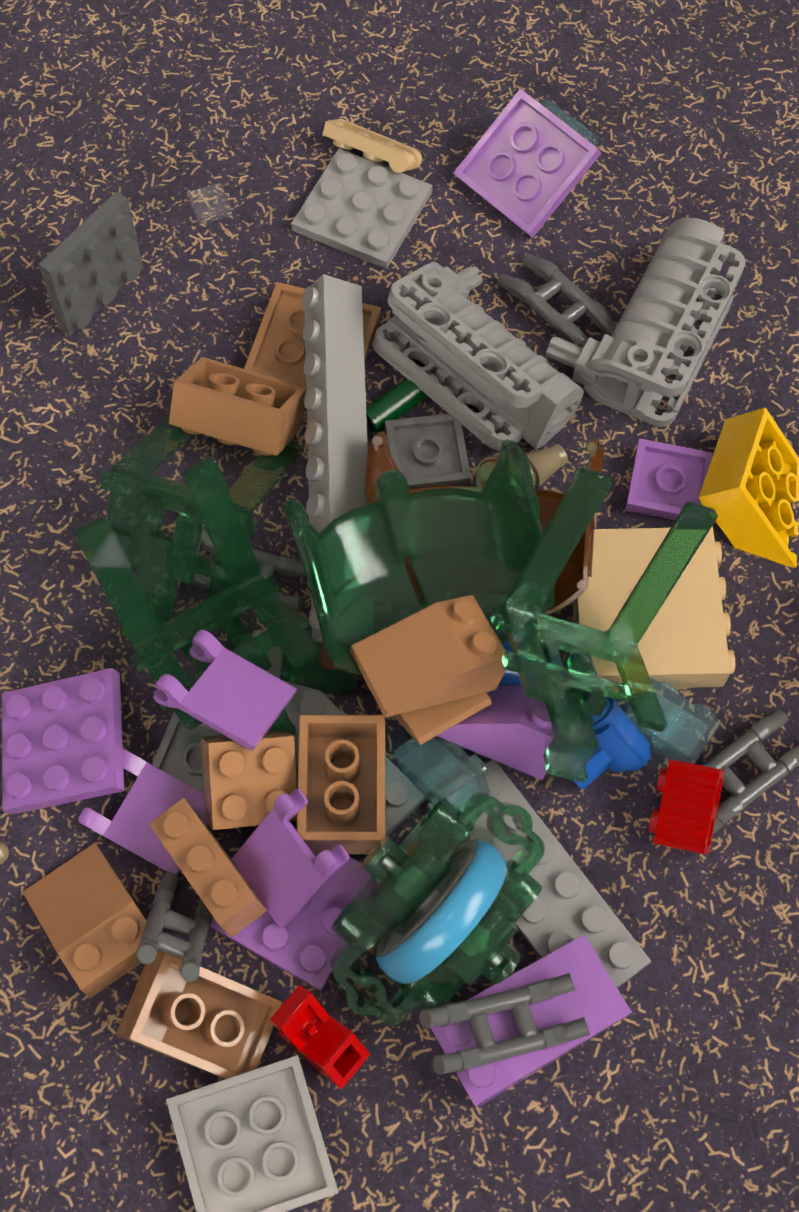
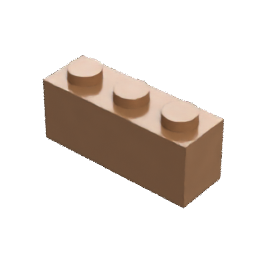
(207, 867)

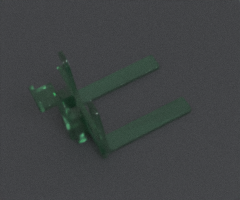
(138, 511)
(246, 590)
(575, 690)

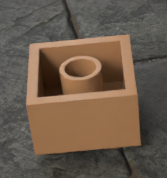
(244, 783)

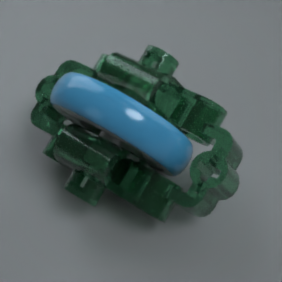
(438, 909)

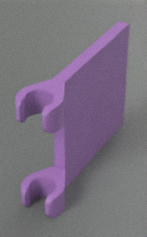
(229, 695)
(147, 799)
(281, 864)

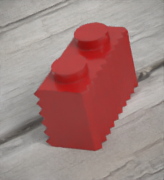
(687, 806)

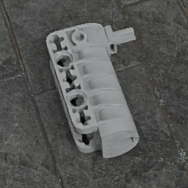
(657, 326)
(472, 360)

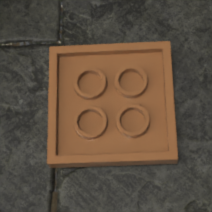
(280, 343)

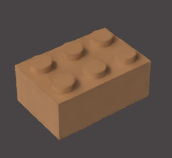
(237, 406)
(343, 781)

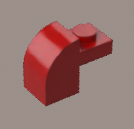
(319, 1037)

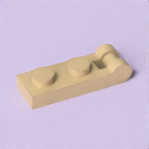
(374, 145)

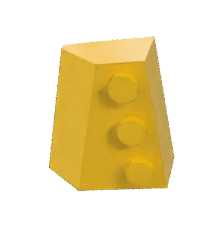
(753, 486)

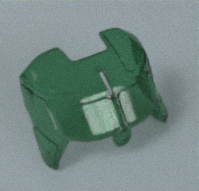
(456, 544)

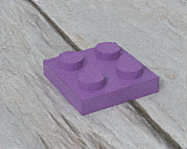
(665, 478)

